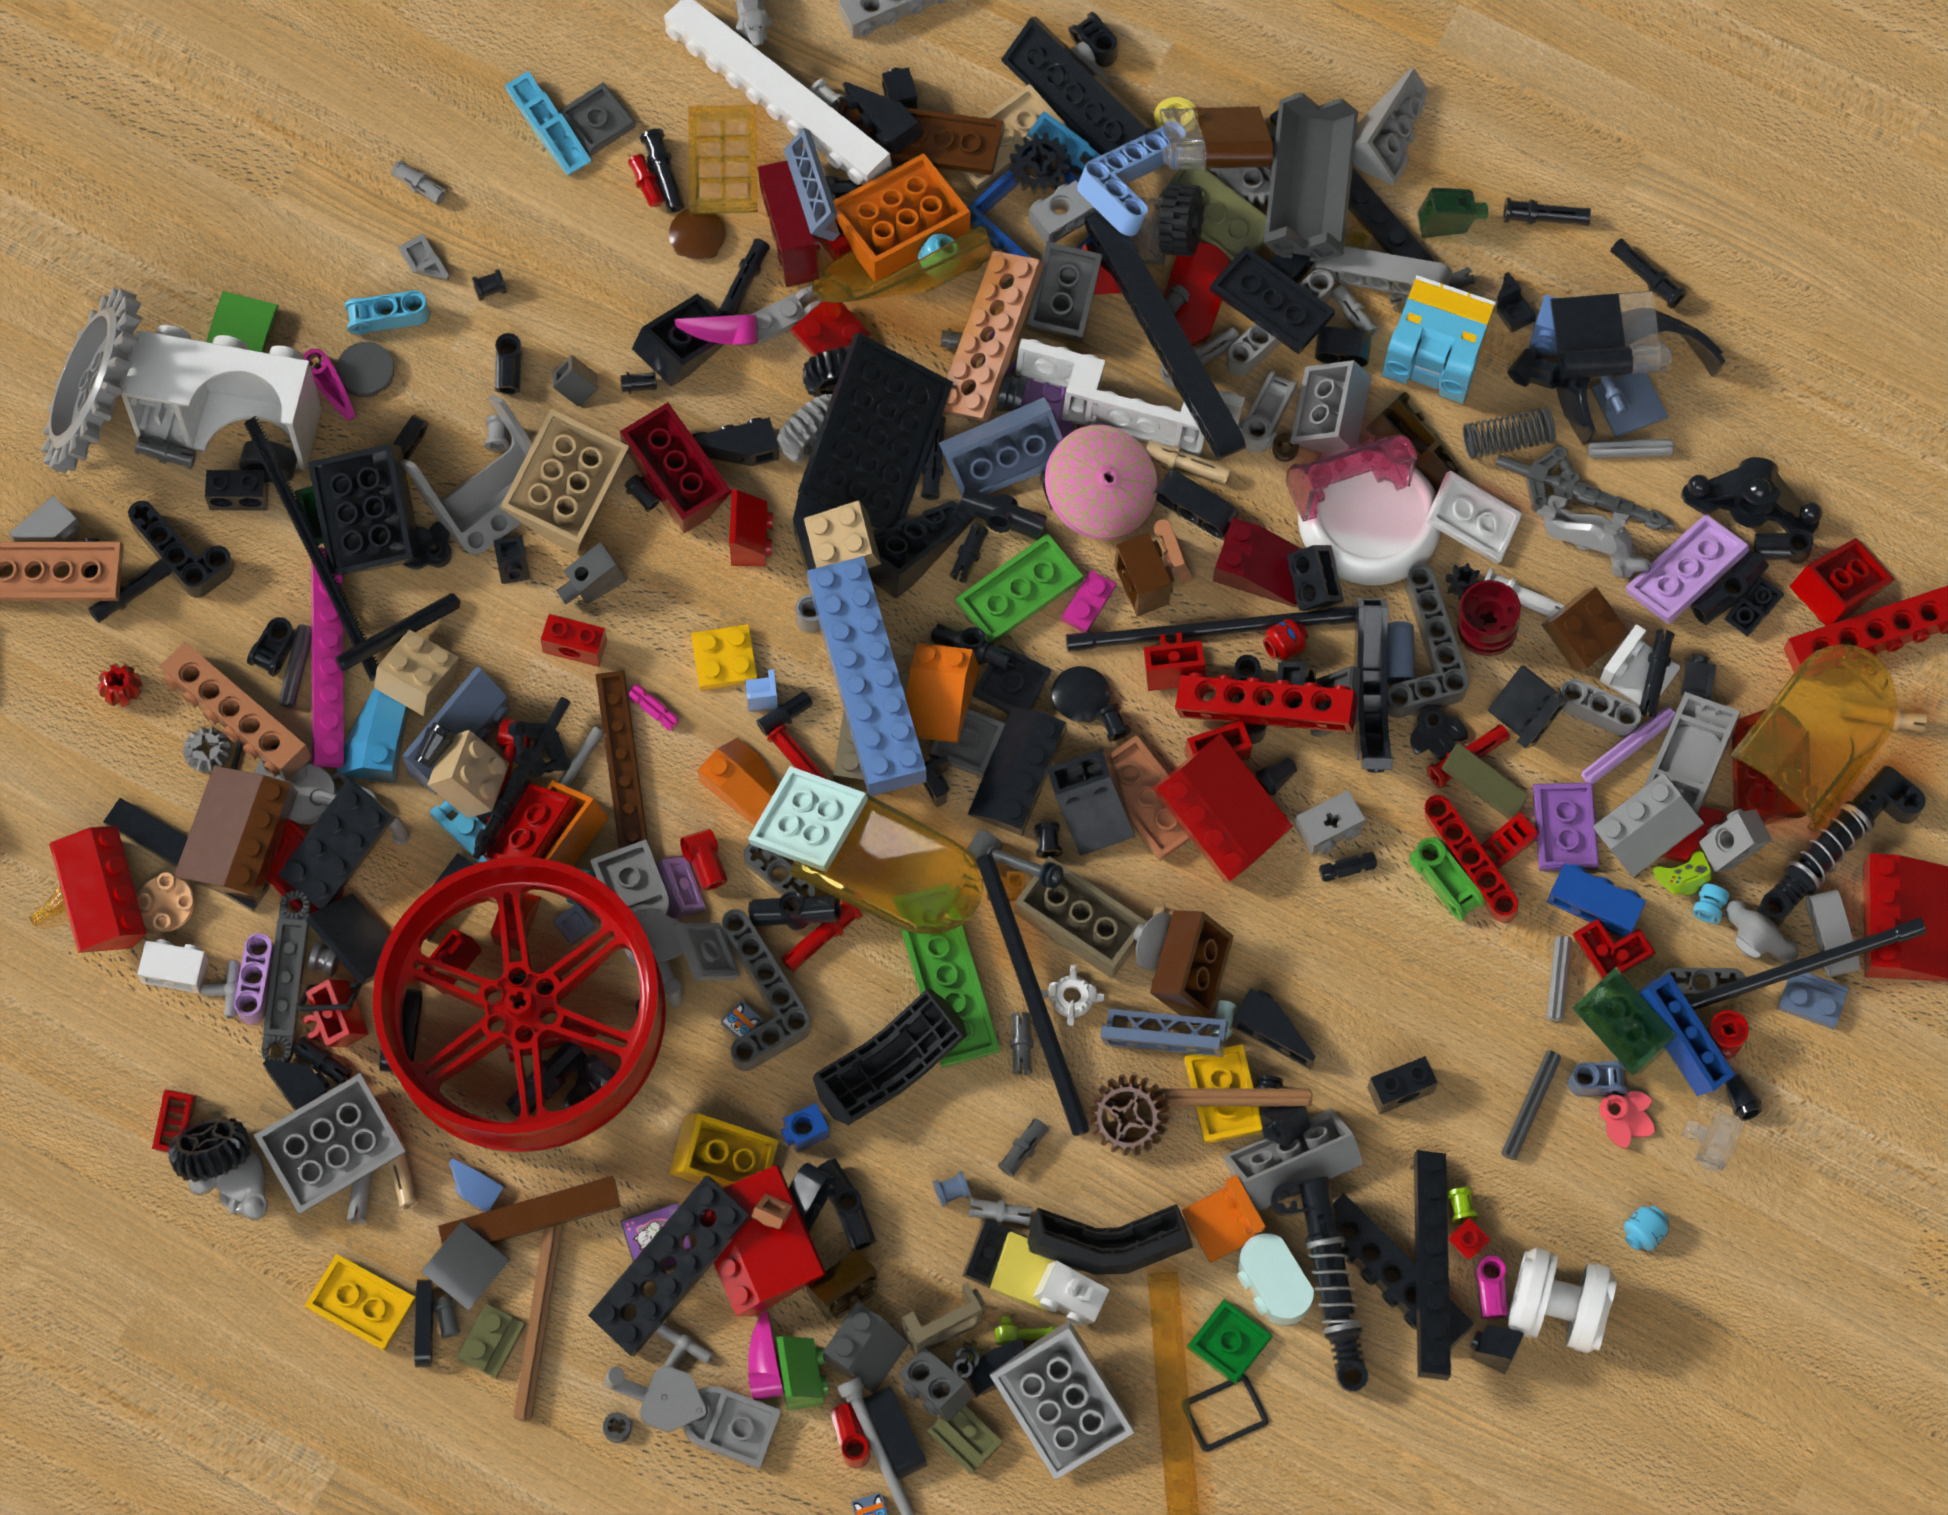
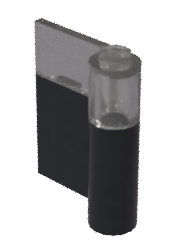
(1608, 335)

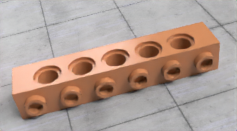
(188, 663)

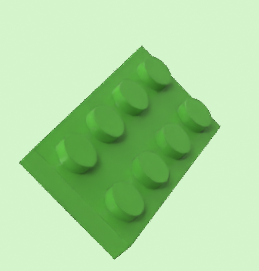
(1019, 588)

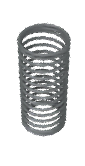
(1471, 439)

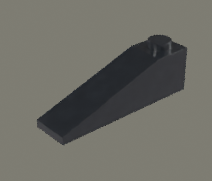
(915, 546)

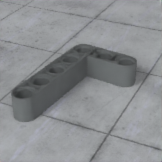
(1435, 648)
(768, 990)

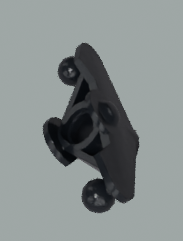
(1752, 496)

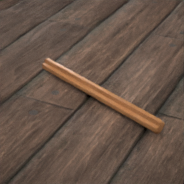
(1227, 1097)
(537, 1323)

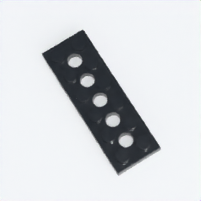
(650, 1265)

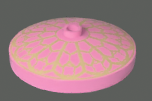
(1085, 498)

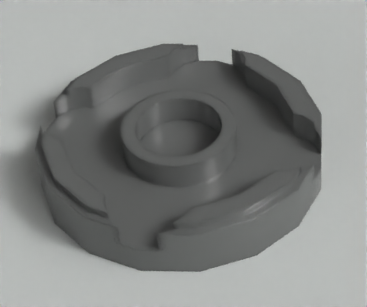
(365, 369)

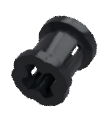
(489, 285)
(1113, 722)
(1048, 840)

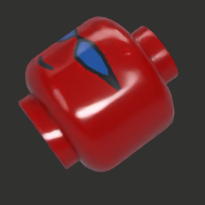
(1285, 640)

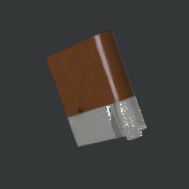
(1216, 138)

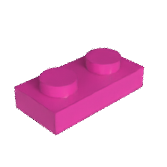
(1088, 602)

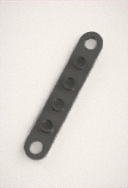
(286, 977)

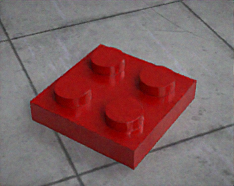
(827, 327)

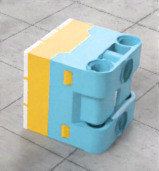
(1439, 338)

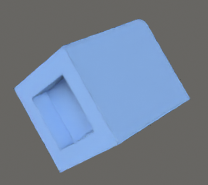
(762, 693)

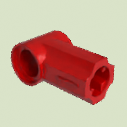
(702, 851)
(850, 1434)

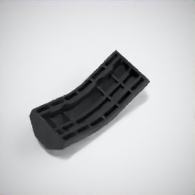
(890, 1059)
(1109, 1249)

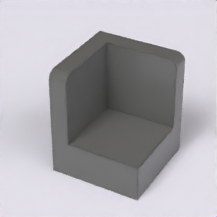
(575, 380)

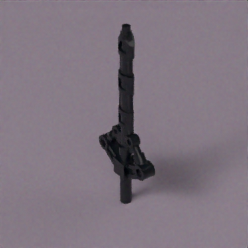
(529, 765)

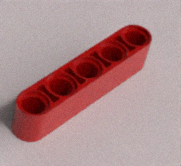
(1468, 844)

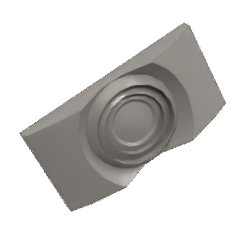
(1695, 747)

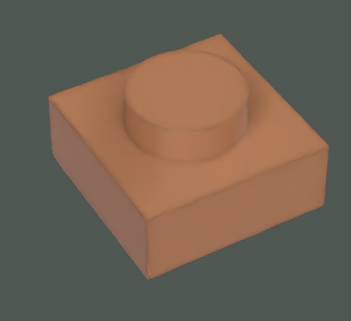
(772, 1211)

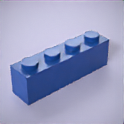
(1693, 1046)

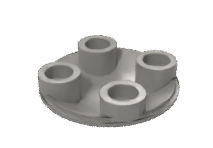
(1150, 940)

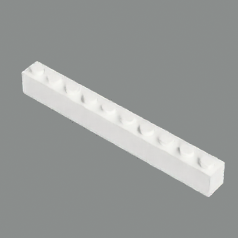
(776, 91)

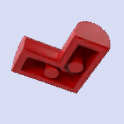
(1606, 954)

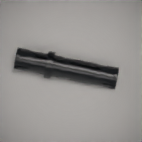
(748, 270)
(933, 466)
(130, 590)
(1659, 661)

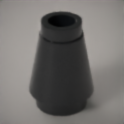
(434, 744)
(1276, 775)
(1742, 1098)

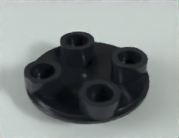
(1080, 693)

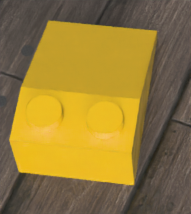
(719, 1151)

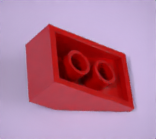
(1841, 582)

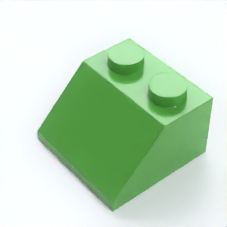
(800, 1372)

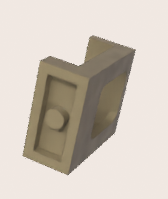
(947, 1326)

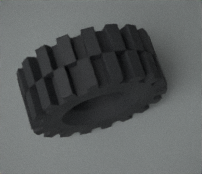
(1181, 220)

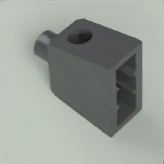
(591, 576)

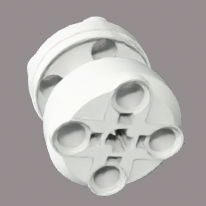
(1582, 1305)

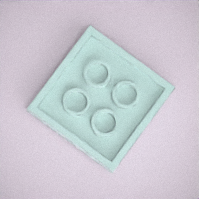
(808, 819)

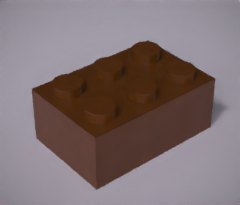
(1191, 963)

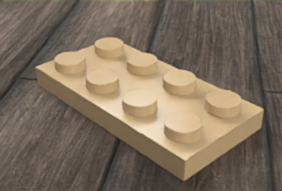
(1019, 116)

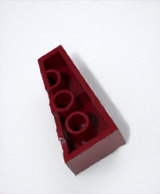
(788, 224)

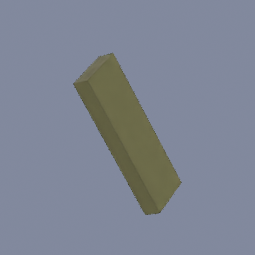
(1484, 781)

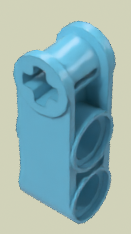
(371, 310)

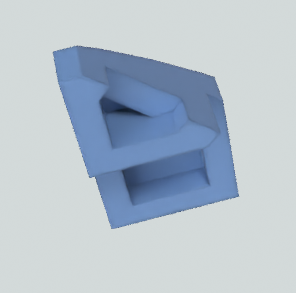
(474, 1186)

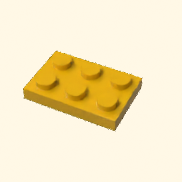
(1229, 1071)
(360, 1302)

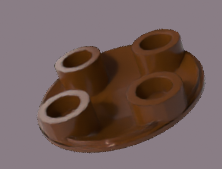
(697, 235)

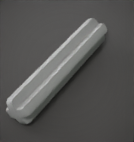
(1630, 448)
(1559, 978)

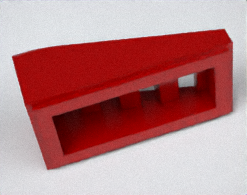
(1524, 826)
(169, 1095)

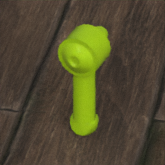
(1008, 1332)

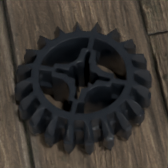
(823, 370)
(209, 1149)

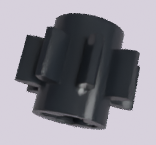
(1464, 574)

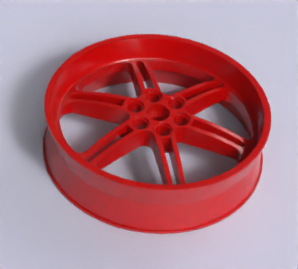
(495, 883)

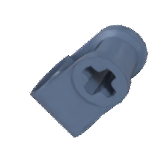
(1604, 1077)

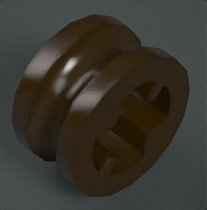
(1283, 456)

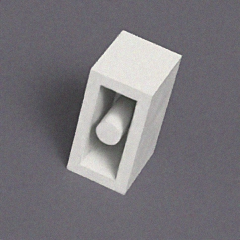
(173, 966)

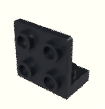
(1527, 706)

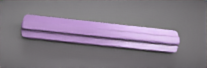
(1628, 746)

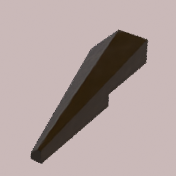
(1400, 419)

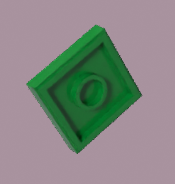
(1229, 1341)

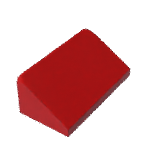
(455, 950)

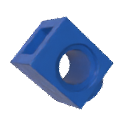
(812, 1116)

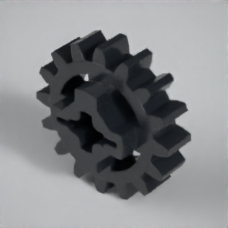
(1024, 165)

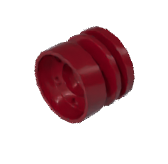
(1493, 604)

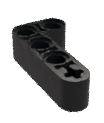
(173, 546)

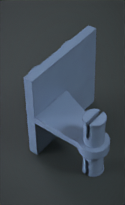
(1629, 403)

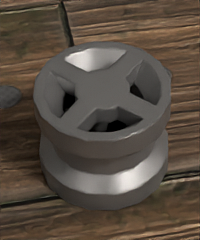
(323, 959)

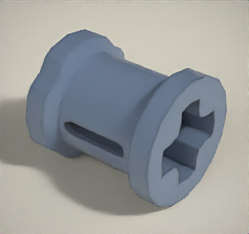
(951, 1189)

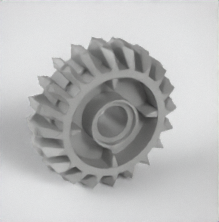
(802, 429)

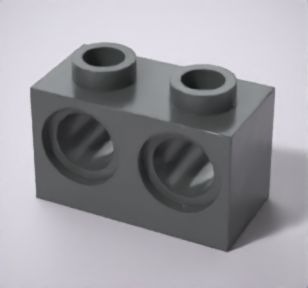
(939, 1381)

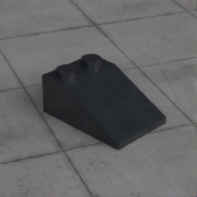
(671, 350)

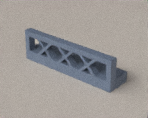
(812, 186)
(1164, 1039)

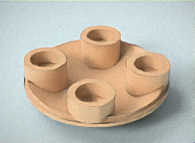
(166, 902)

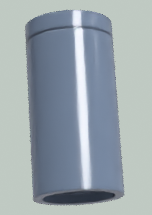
(1400, 652)

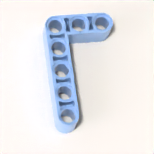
(1106, 178)

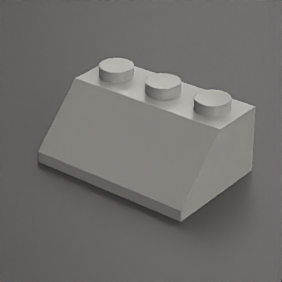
(1331, 406)
(1648, 824)

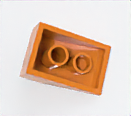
(940, 690)

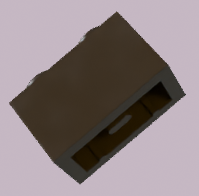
(843, 1285)

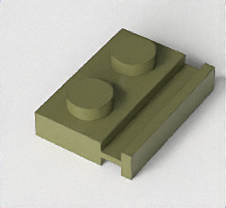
(491, 1341)
(965, 1439)

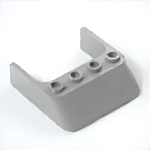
(473, 509)

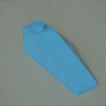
(375, 740)

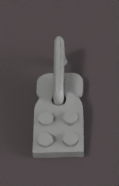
(317, 786)
(636, 880)
(732, 1425)

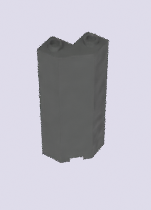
(1311, 178)

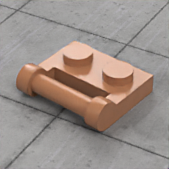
(1174, 553)

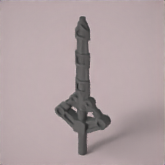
(1569, 487)

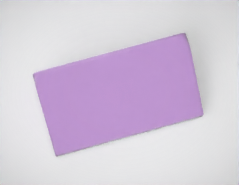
(681, 887)

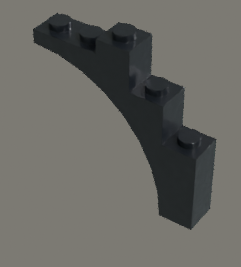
(1370, 655)

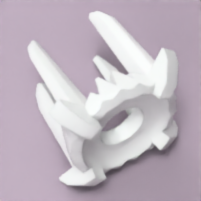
(1072, 1010)

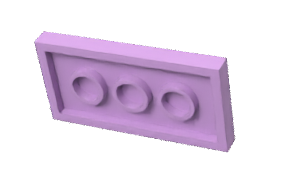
(1687, 569)

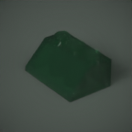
(1625, 1022)

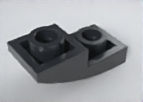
(1754, 607)

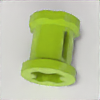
(1462, 1205)

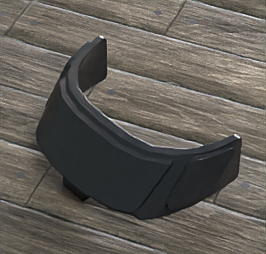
(1574, 391)

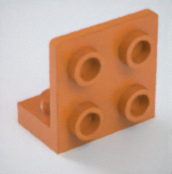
(1224, 1220)

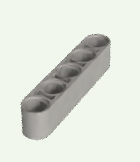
(1382, 270)
(1256, 352)

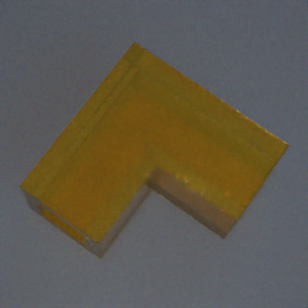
(1014, 884)

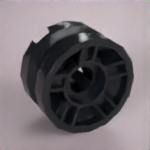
(1011, 393)

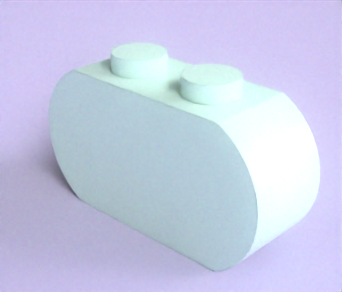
(1274, 1279)

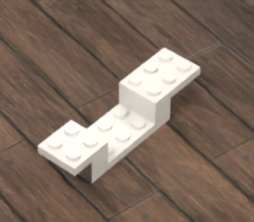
(1089, 406)

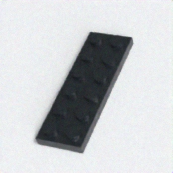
(1073, 89)

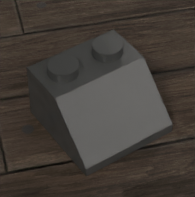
(865, 1347)

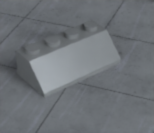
(1321, 1151)

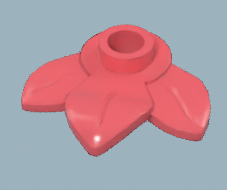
(1630, 1119)

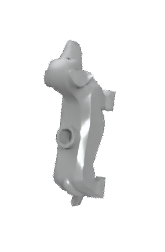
(753, 21)
(1594, 532)

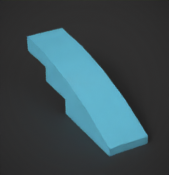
(547, 123)

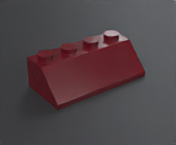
(675, 467)

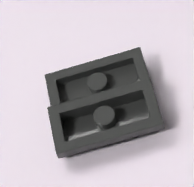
(465, 1265)

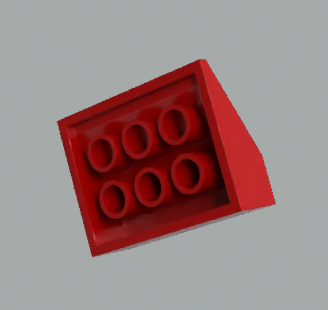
(1222, 808)
(1897, 892)
(762, 1261)

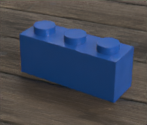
(1596, 898)

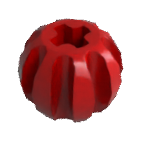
(126, 678)

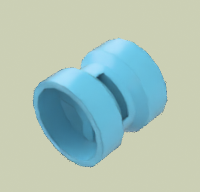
(1710, 903)

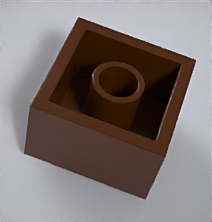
(1143, 573)
(1585, 629)

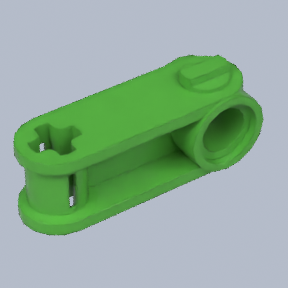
(1446, 878)

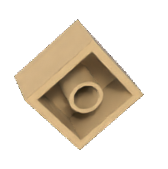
(842, 535)
(416, 672)
(469, 775)

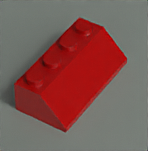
(98, 890)

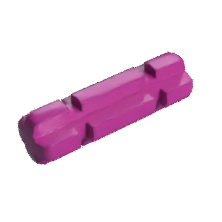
(653, 707)

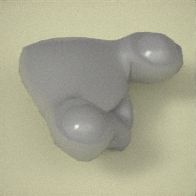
(1759, 933)
(240, 1189)

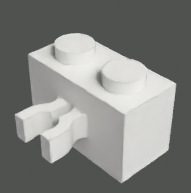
(1070, 1293)

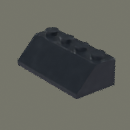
(1018, 769)

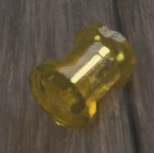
(1355, 238)

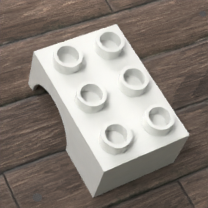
(194, 388)

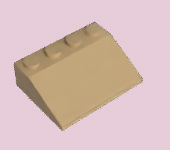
(564, 480)

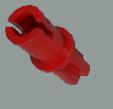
(646, 180)

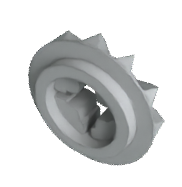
(218, 754)

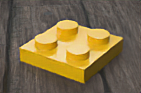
(723, 657)

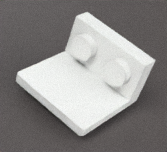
(1629, 668)

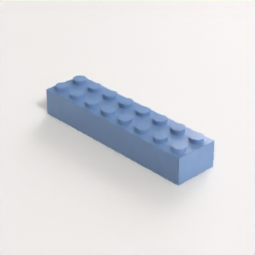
(866, 676)

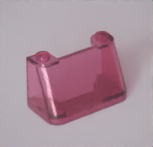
(1388, 458)

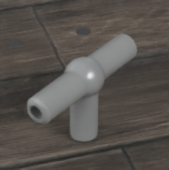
(227, 990)
(683, 1344)

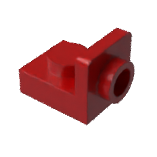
(1469, 1239)

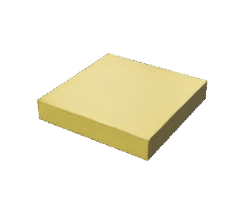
(1019, 1271)

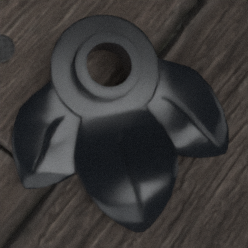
(430, 542)
(1436, 738)

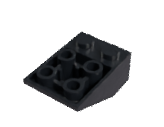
(1092, 801)

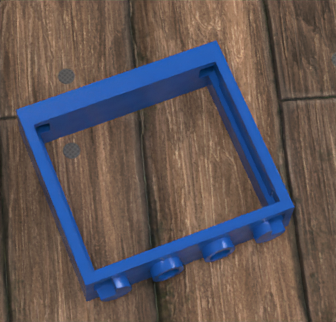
(995, 194)

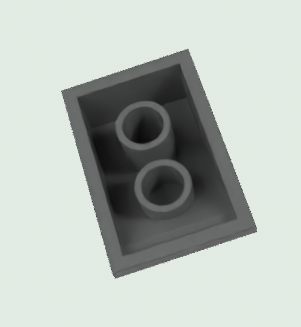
(1064, 292)

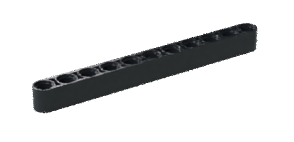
(1166, 337)

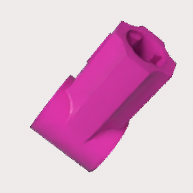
(1492, 1291)

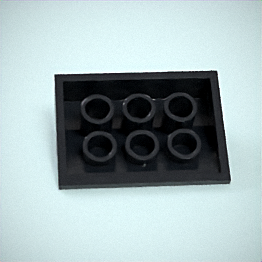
(365, 510)

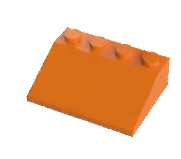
(897, 215)

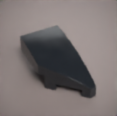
(1512, 306)

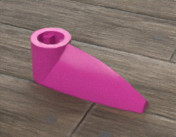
(722, 329)
(329, 383)
(763, 1362)

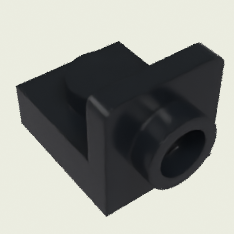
(511, 559)
(1698, 676)
(936, 785)

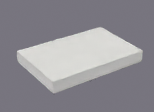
(1473, 517)

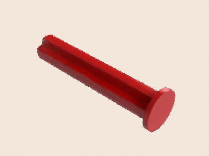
(793, 751)

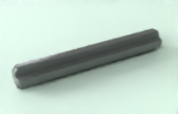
(1531, 1105)

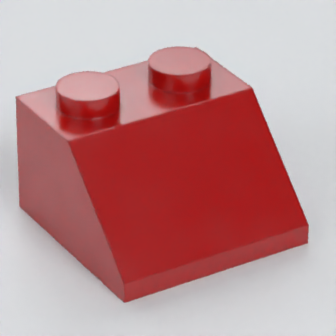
(749, 530)

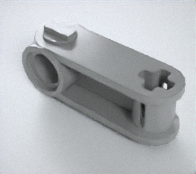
(1267, 412)

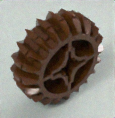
(1142, 1120)

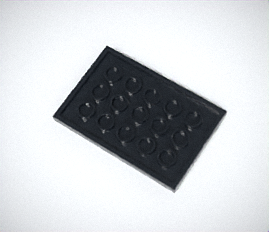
(875, 433)

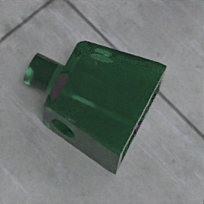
(1449, 212)

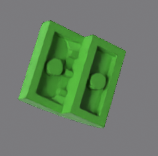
(243, 319)

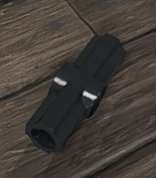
(1002, 513)
(794, 910)
(555, 1072)

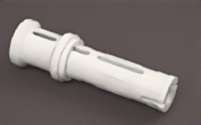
(1527, 597)

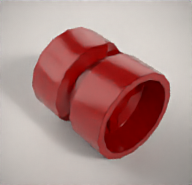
(1728, 1032)

